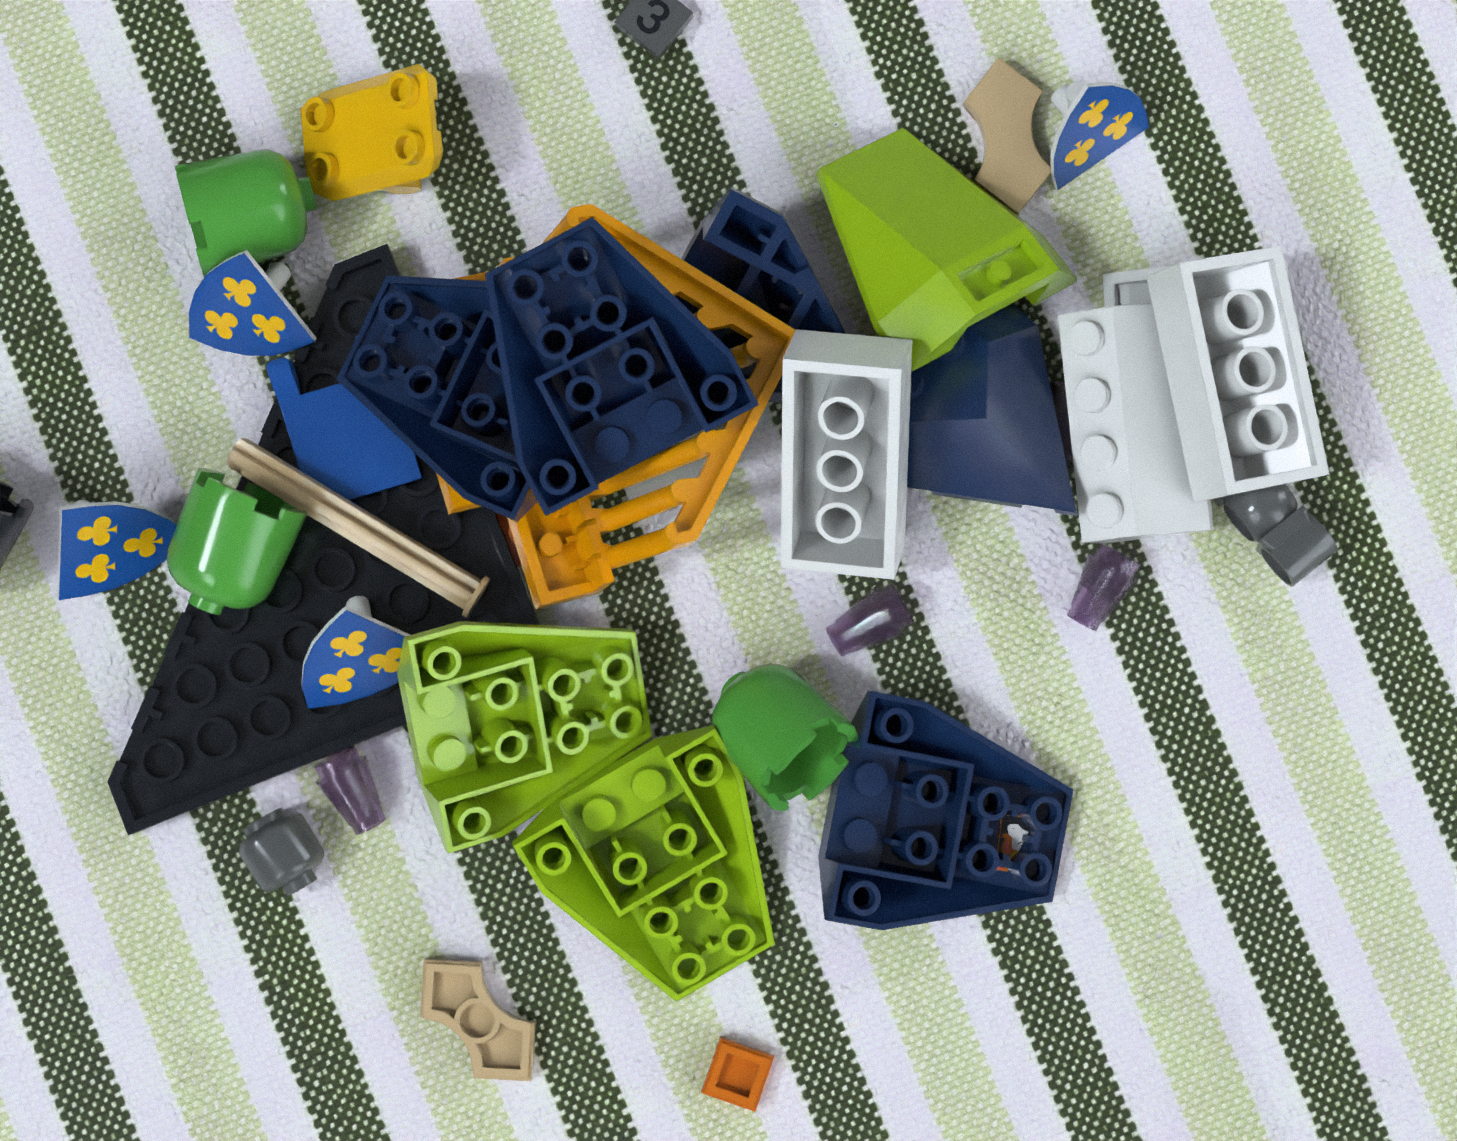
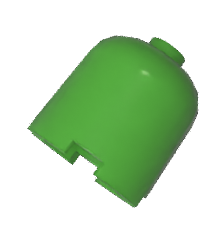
(245, 205)
(231, 543)
(781, 733)

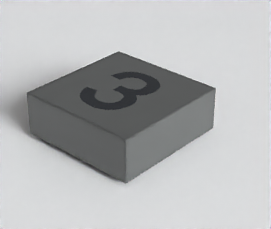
(654, 23)

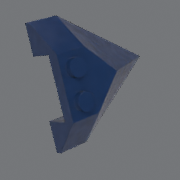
(759, 258)
(989, 420)

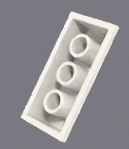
(1237, 373)
(1125, 429)

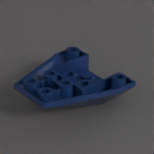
(601, 364)
(437, 383)
(921, 818)

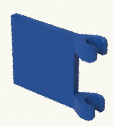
(340, 438)

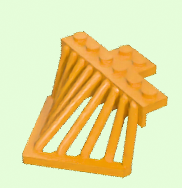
(565, 549)

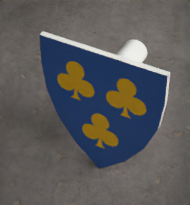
(1094, 125)
(244, 311)
(108, 545)
(351, 657)

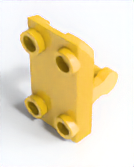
(373, 135)

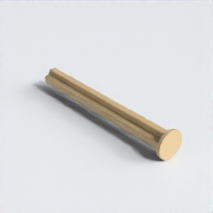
(357, 524)

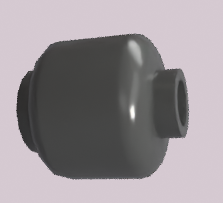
(281, 852)

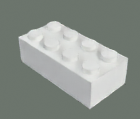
(845, 453)

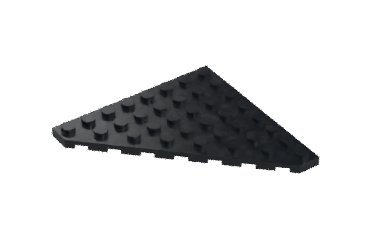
(230, 683)

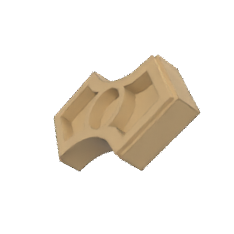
(1004, 112)
(496, 1040)

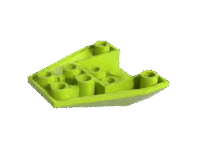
(932, 244)
(515, 718)
(658, 861)

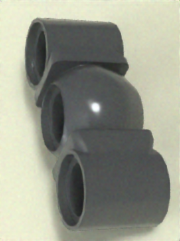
(1286, 535)

